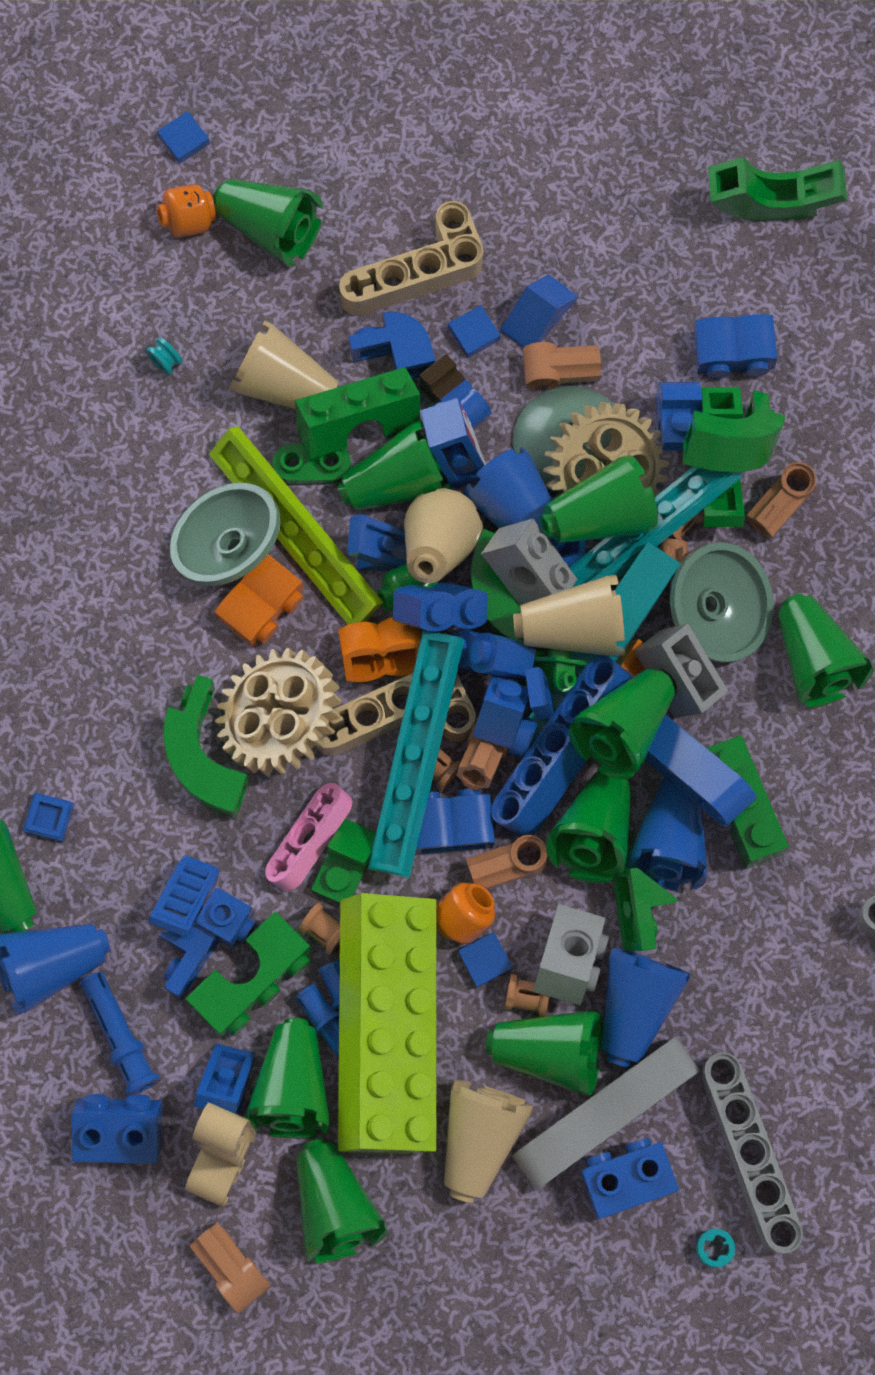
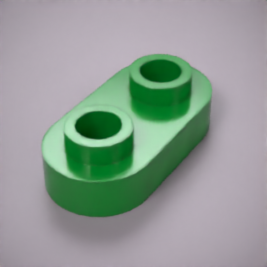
(309, 470)

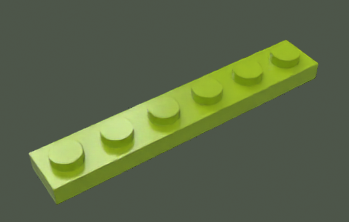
(299, 530)

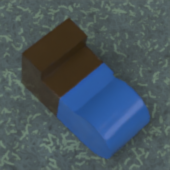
(445, 382)

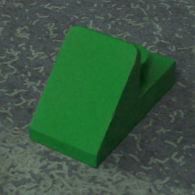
(345, 862)
(634, 898)

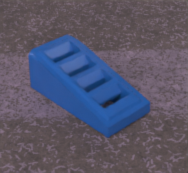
(186, 894)

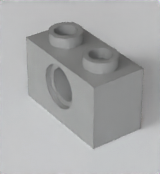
(527, 562)
(687, 664)
(570, 955)

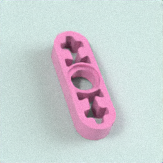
(331, 806)

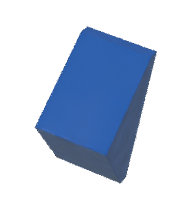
(538, 310)

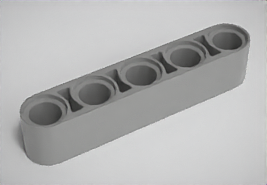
(605, 1113)
(766, 1169)

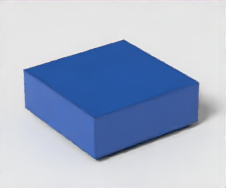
(183, 137)
(474, 331)
(539, 693)
(48, 817)
(485, 960)

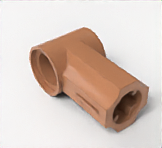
(552, 365)
(781, 501)
(480, 762)
(502, 864)
(235, 1274)

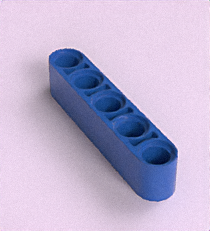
(552, 758)
(699, 773)

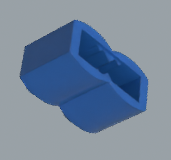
(735, 345)
(440, 606)
(494, 655)
(456, 823)

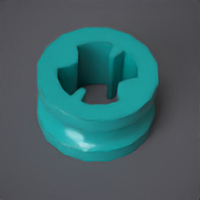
(164, 356)
(709, 1236)

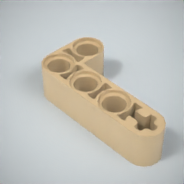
(408, 266)
(390, 717)
(223, 1145)

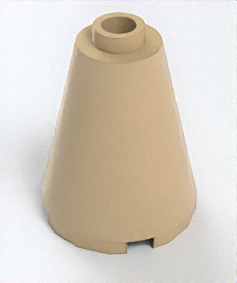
(279, 370)
(440, 533)
(575, 620)
(480, 1137)

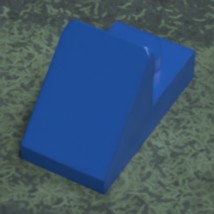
(376, 544)
(197, 949)
(225, 1078)

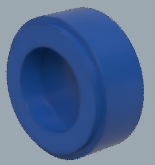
(523, 737)

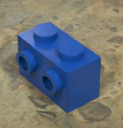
(117, 1129)
(630, 1183)

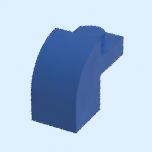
(401, 338)
(674, 410)

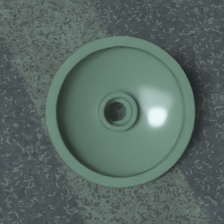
(542, 418)
(225, 534)
(736, 595)

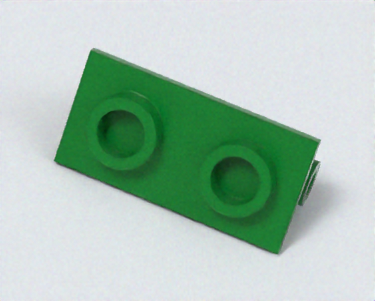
(558, 669)

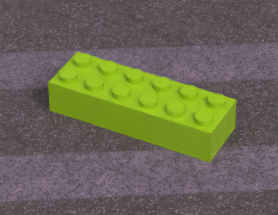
(387, 1025)

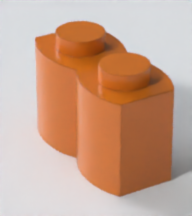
(259, 601)
(378, 649)

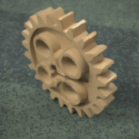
(628, 437)
(271, 742)

